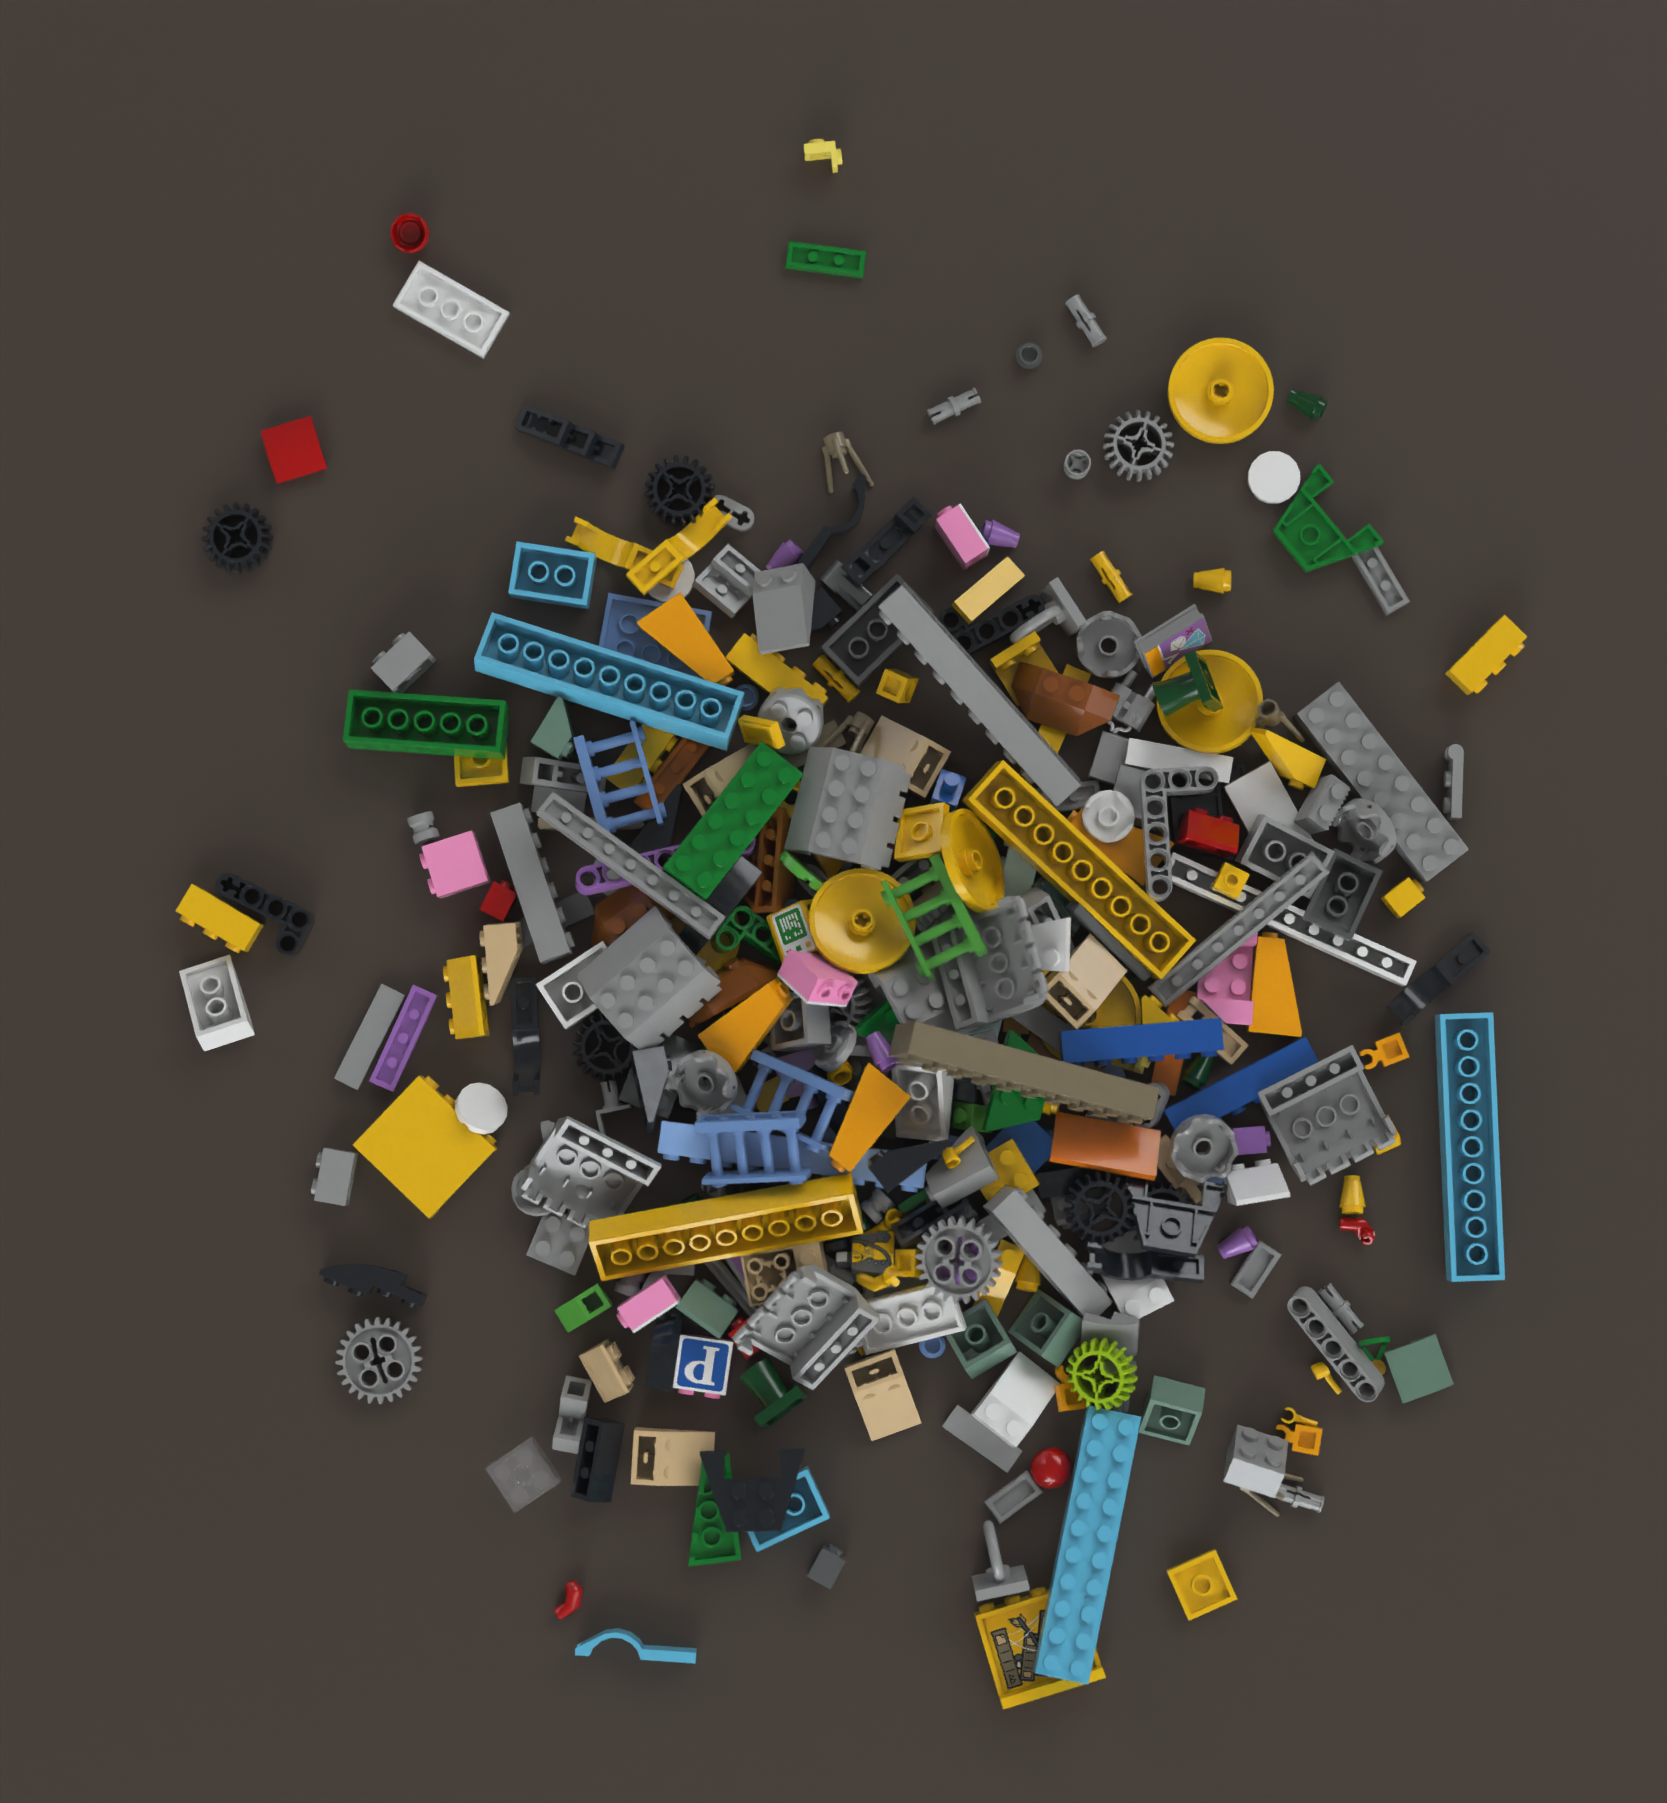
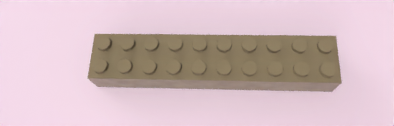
(1023, 1072)

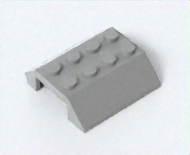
(848, 807)
(1004, 979)
(648, 981)
(916, 996)
(1326, 1116)
(585, 1157)
(809, 1324)

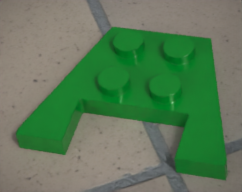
(1312, 535)

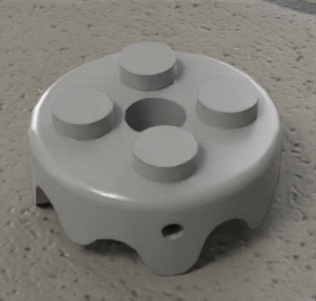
(1108, 626)
(800, 707)
(1352, 829)
(692, 1089)
(1215, 1160)

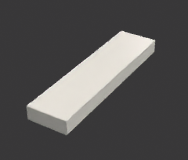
(1157, 755)

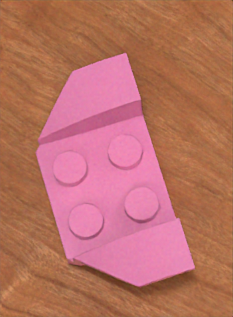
(1228, 986)

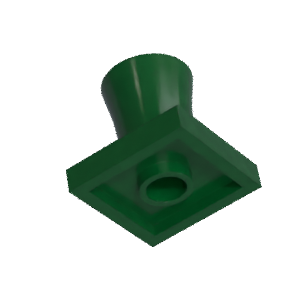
(1189, 687)
(771, 1393)

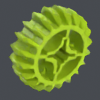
(1121, 1374)

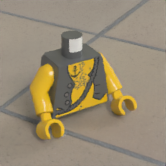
(874, 1255)

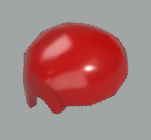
(409, 232)
(1051, 1467)

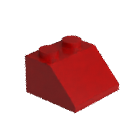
(1208, 833)

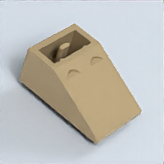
(909, 749)
(712, 781)
(502, 948)
(1086, 984)
(768, 1269)
(607, 1370)
(882, 1394)
(668, 1456)

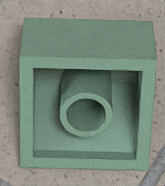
(556, 732)
(708, 1307)
(1047, 1328)
(982, 1342)
(1172, 1410)

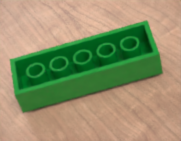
(426, 724)
(732, 821)

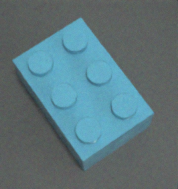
(552, 575)
(804, 1511)

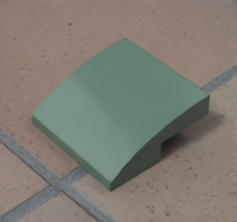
(1419, 1368)

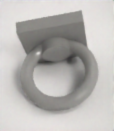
(1058, 609)
(999, 1578)

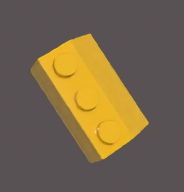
(466, 997)

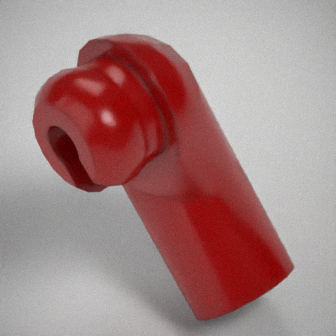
(1360, 1227)
(572, 1601)

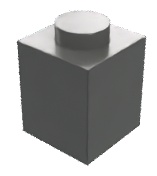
(827, 1565)

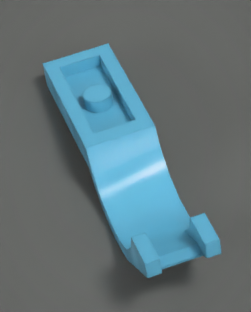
(645, 1652)

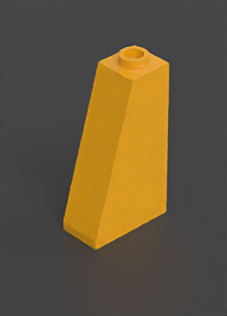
(684, 637)
(1125, 853)
(1273, 989)
(747, 1024)
(869, 1113)

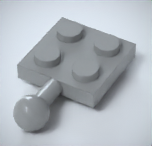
(561, 1241)

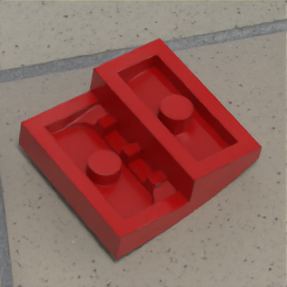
(293, 449)

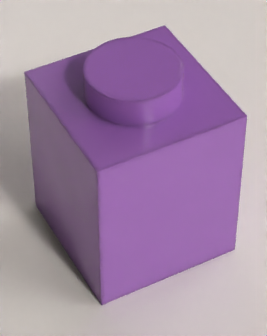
(1252, 1139)

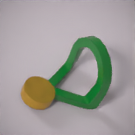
(1377, 1362)

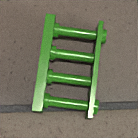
(959, 920)

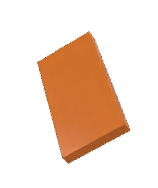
(1105, 1146)

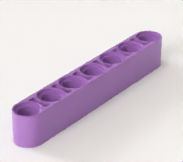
(603, 883)

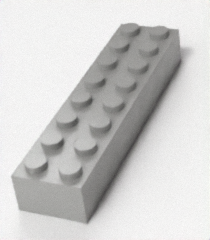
(1379, 776)

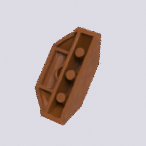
(1062, 700)
(776, 880)
(620, 912)
(739, 980)

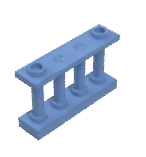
(593, 775)
(811, 1085)
(763, 1123)

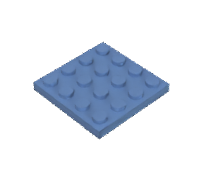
(624, 635)

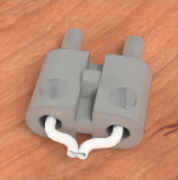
(1131, 707)

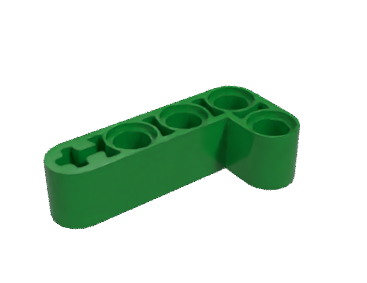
(747, 934)

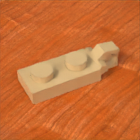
(1173, 1175)

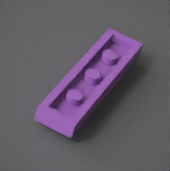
(403, 1038)

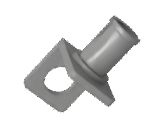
(611, 1102)

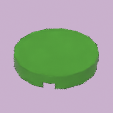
(801, 870)

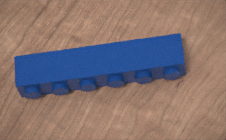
(1142, 1041)
(1241, 1087)

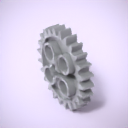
(982, 1263)
(355, 1367)

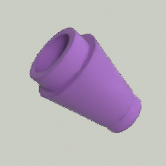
(999, 535)
(786, 555)
(880, 1052)
(1238, 1242)

